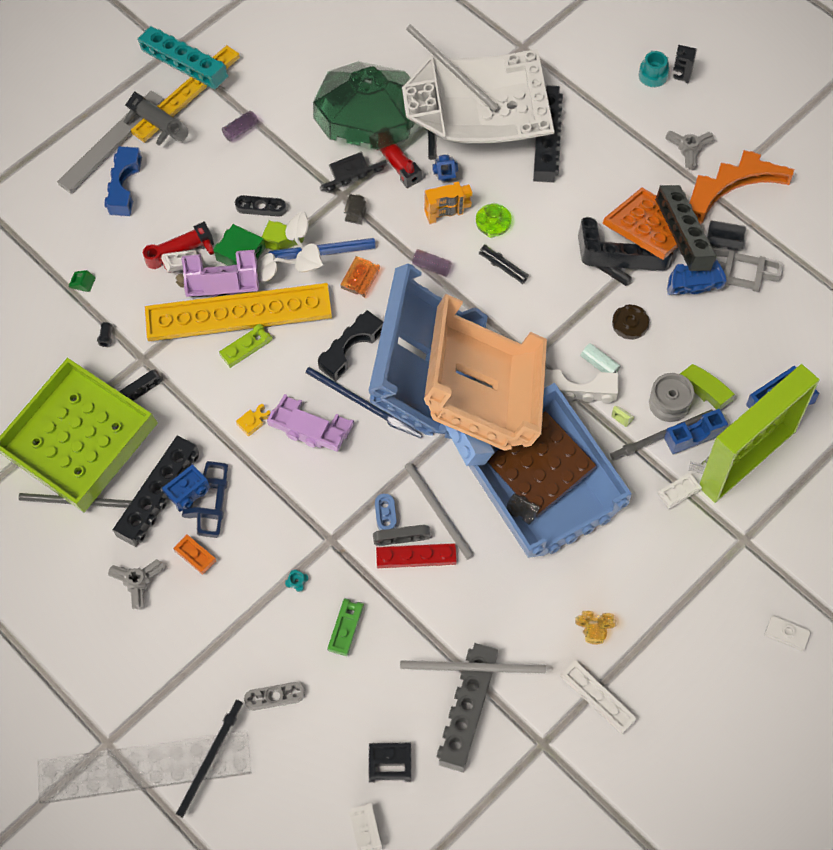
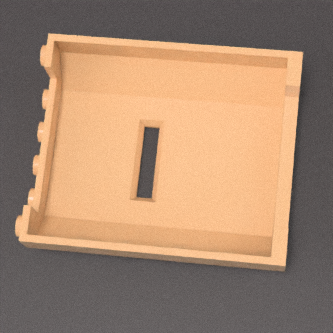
(497, 415)

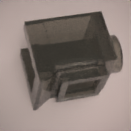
(355, 209)

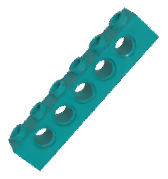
(183, 57)

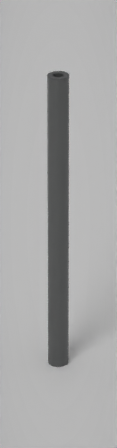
(58, 499)

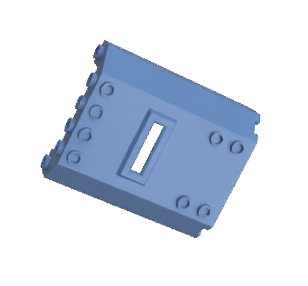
(399, 374)
(579, 510)

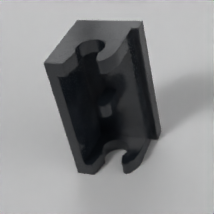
(684, 62)

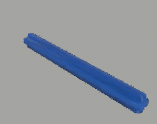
(330, 248)

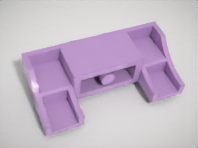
(220, 279)
(308, 427)

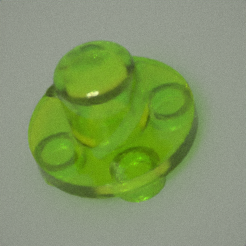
(493, 220)

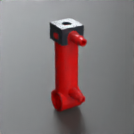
(405, 167)
(191, 240)

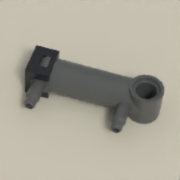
(143, 108)

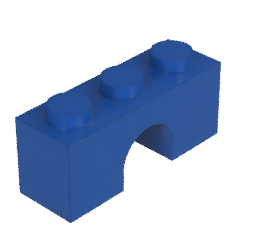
(707, 428)

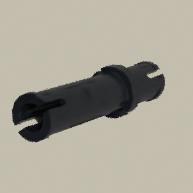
(497, 260)

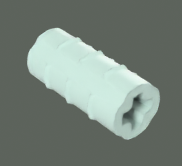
(599, 359)

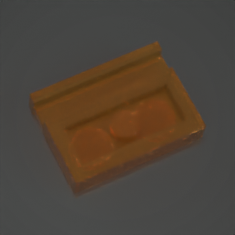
(360, 276)

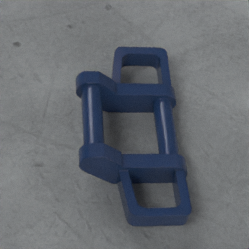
(217, 513)

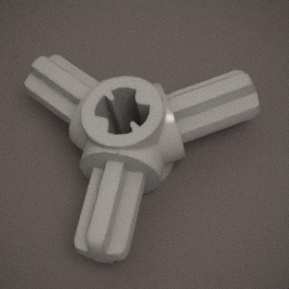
(690, 145)
(137, 588)

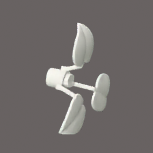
(307, 259)

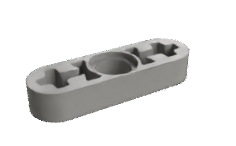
(267, 690)

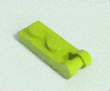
(245, 346)

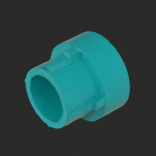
(654, 69)

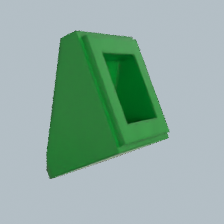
(82, 281)

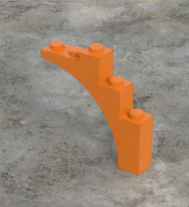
(729, 177)

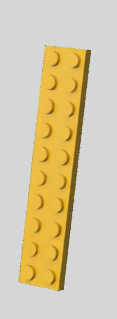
(237, 312)

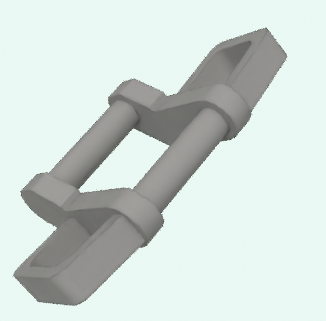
(760, 274)

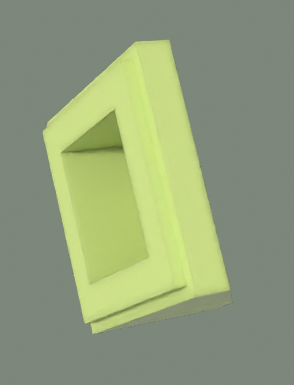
(622, 416)

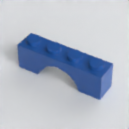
(126, 162)

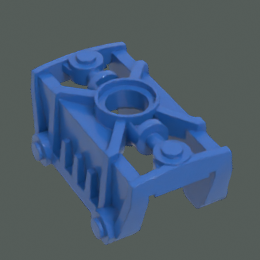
(695, 282)

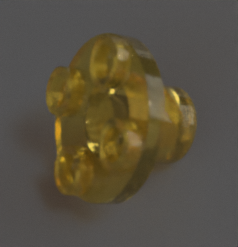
(595, 626)

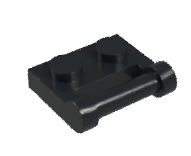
(389, 755)

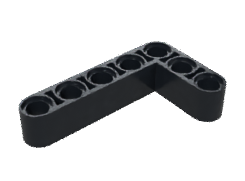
(615, 254)

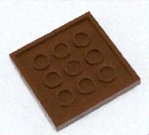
(544, 469)

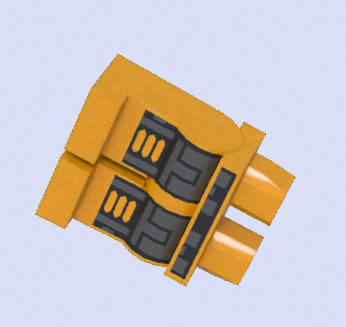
(446, 201)

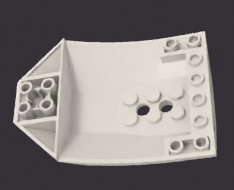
(452, 111)

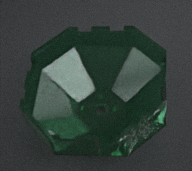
(363, 110)

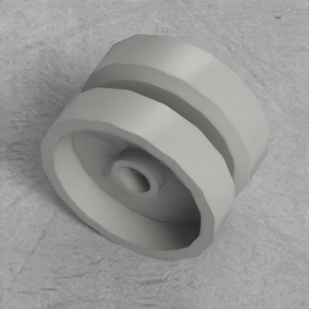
(671, 397)

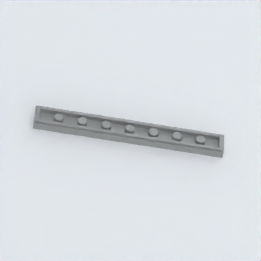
(102, 149)

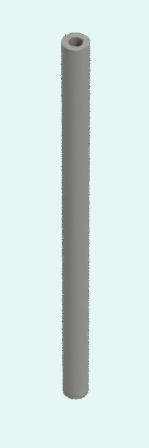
(452, 68)
(463, 666)

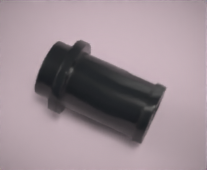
(104, 338)

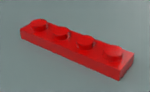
(416, 555)

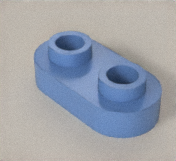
(385, 514)

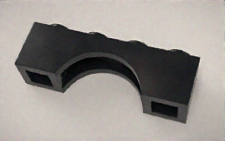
(365, 329)

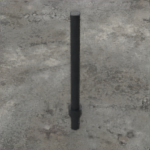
(229, 721)

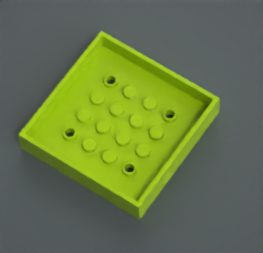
(758, 433)
(76, 434)

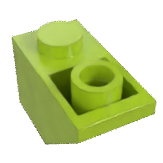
(275, 236)

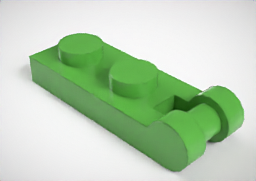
(345, 627)

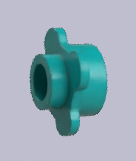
(294, 574)

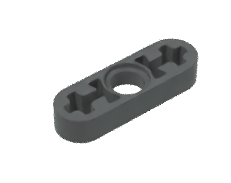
(401, 535)

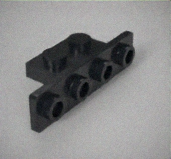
(350, 168)

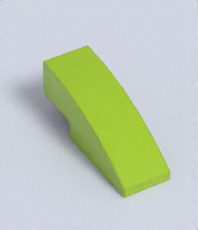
(708, 387)

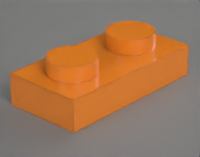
(194, 554)

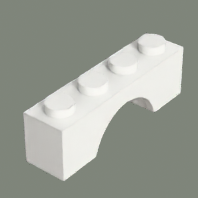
(602, 388)

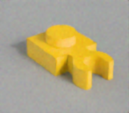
(252, 421)

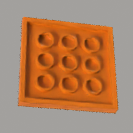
(643, 223)

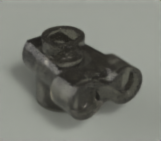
(521, 506)

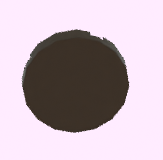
(630, 322)

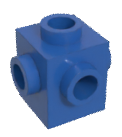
(448, 173)

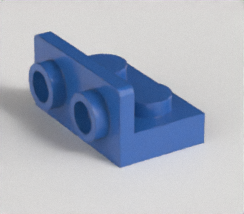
(186, 488)

